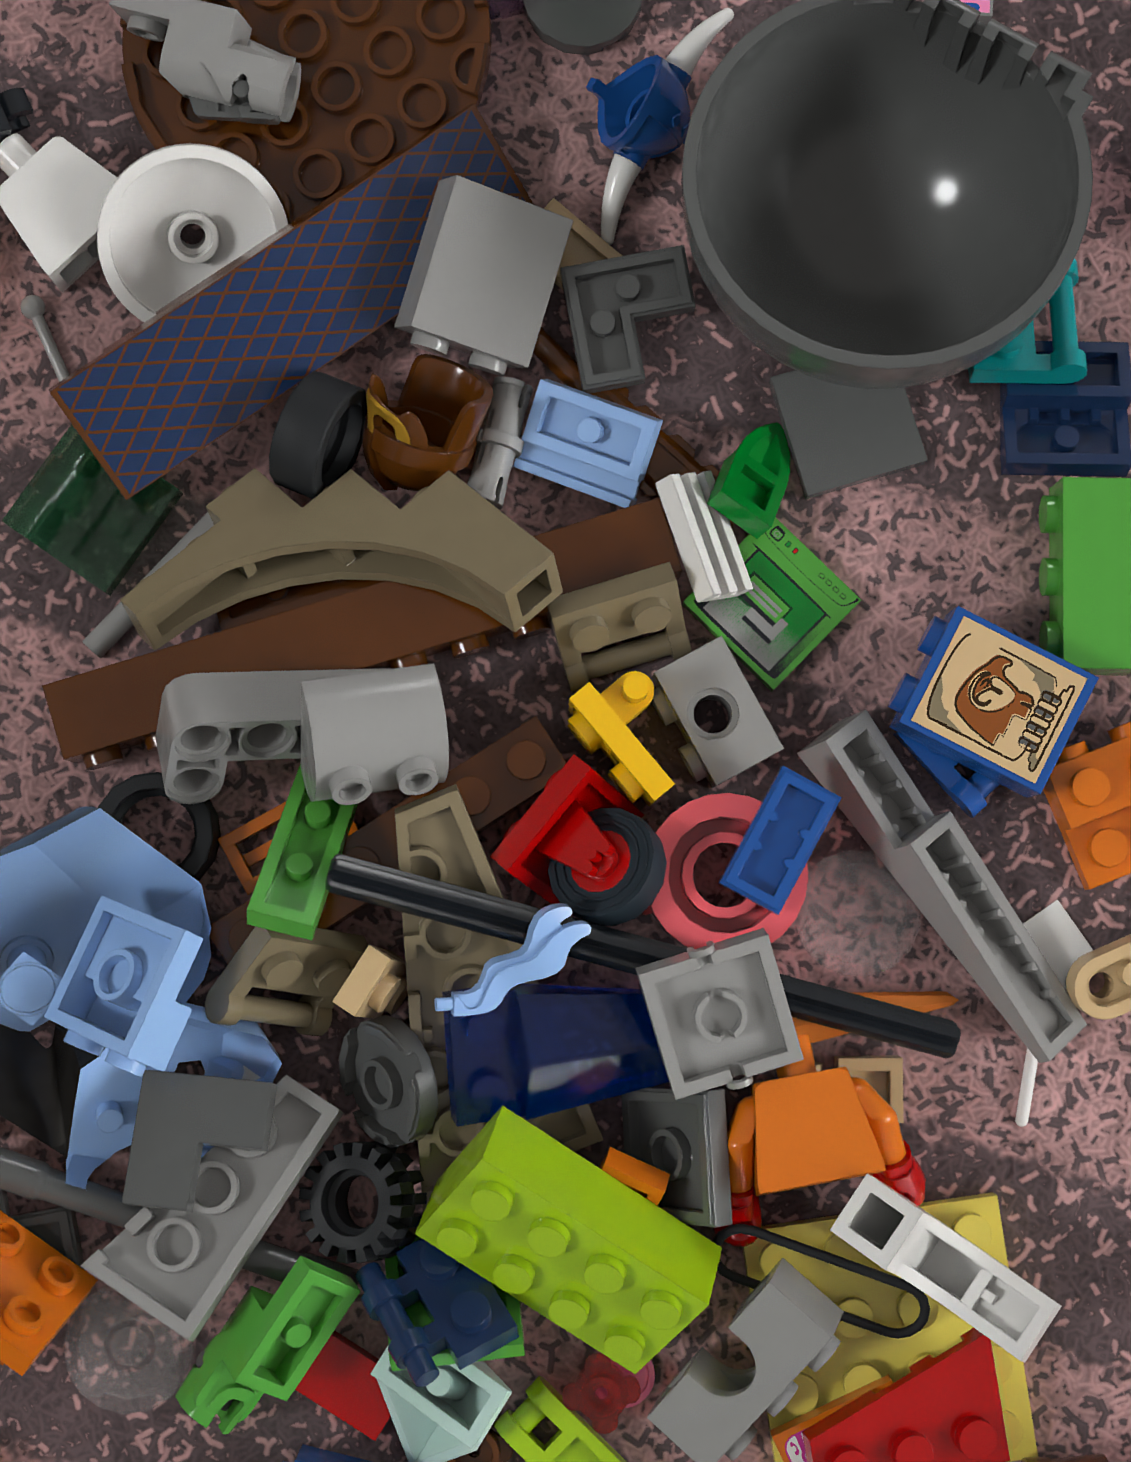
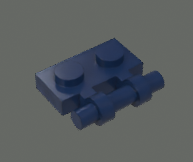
(461, 1304)

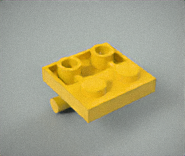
(602, 722)

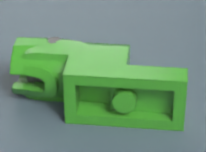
(266, 1344)

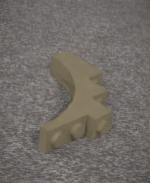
(350, 531)

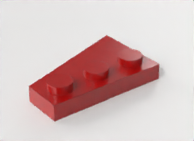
(934, 1414)

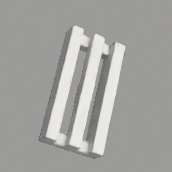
(703, 537)

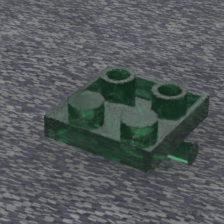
(84, 518)

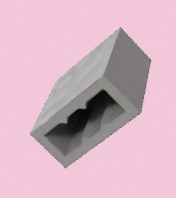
(482, 275)

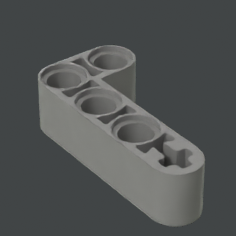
(226, 719)

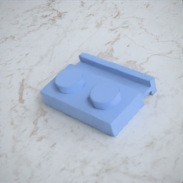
(587, 443)

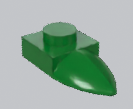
(754, 480)

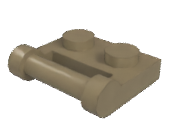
(616, 612)
(287, 965)

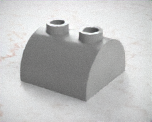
(373, 734)

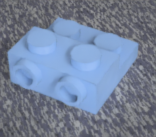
(126, 987)

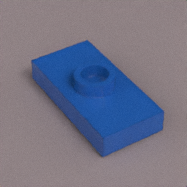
(779, 840)

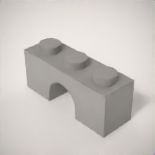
(713, 1406)

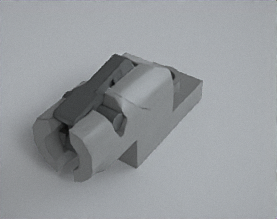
(214, 60)

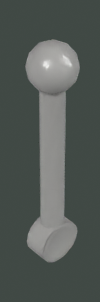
(34, 308)

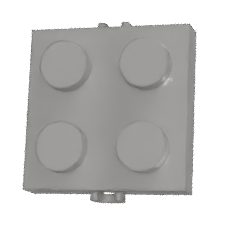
(719, 1014)

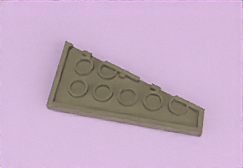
(442, 845)

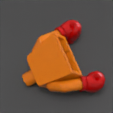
(811, 1133)

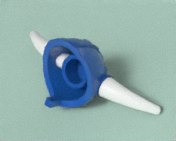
(647, 113)

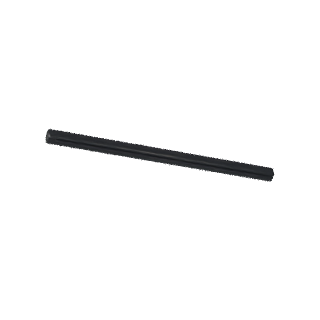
(626, 951)

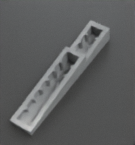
(944, 881)

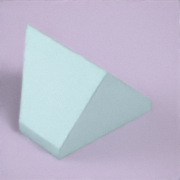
(446, 1415)

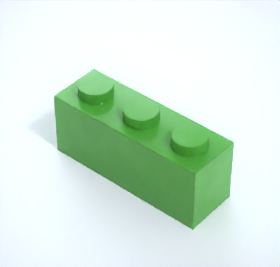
(1088, 573)

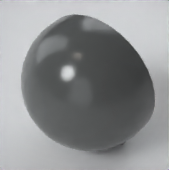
(886, 187)

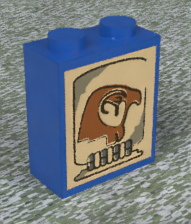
(991, 701)

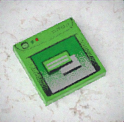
(785, 613)

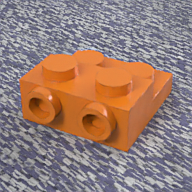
(1093, 806)

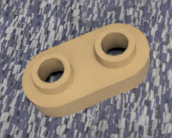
(1115, 965)

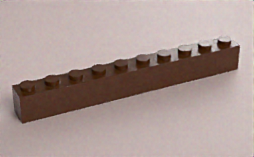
(361, 629)

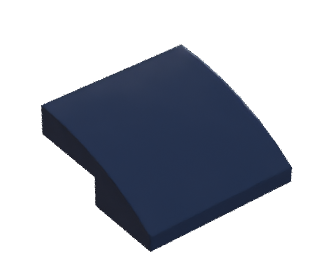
(1072, 425)

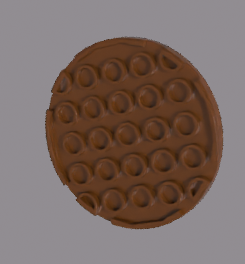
(367, 87)

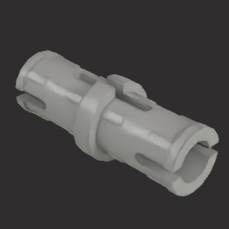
(500, 439)

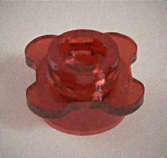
(601, 1373)

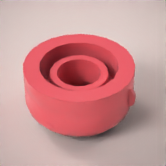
(680, 907)

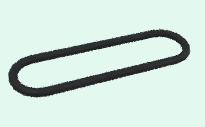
(834, 1260)

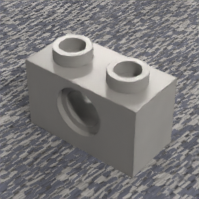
(714, 675)

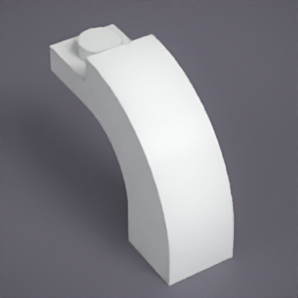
(945, 1267)

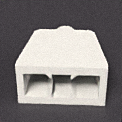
(54, 203)

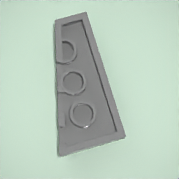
(186, 1261)

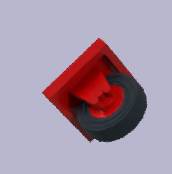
(585, 848)

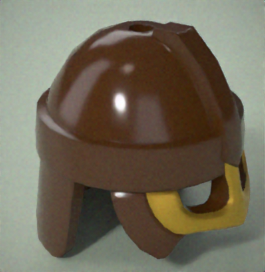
(428, 428)

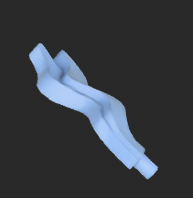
(538, 958)

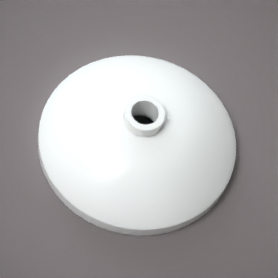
(160, 196)

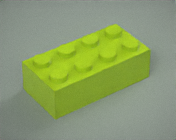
(570, 1241)

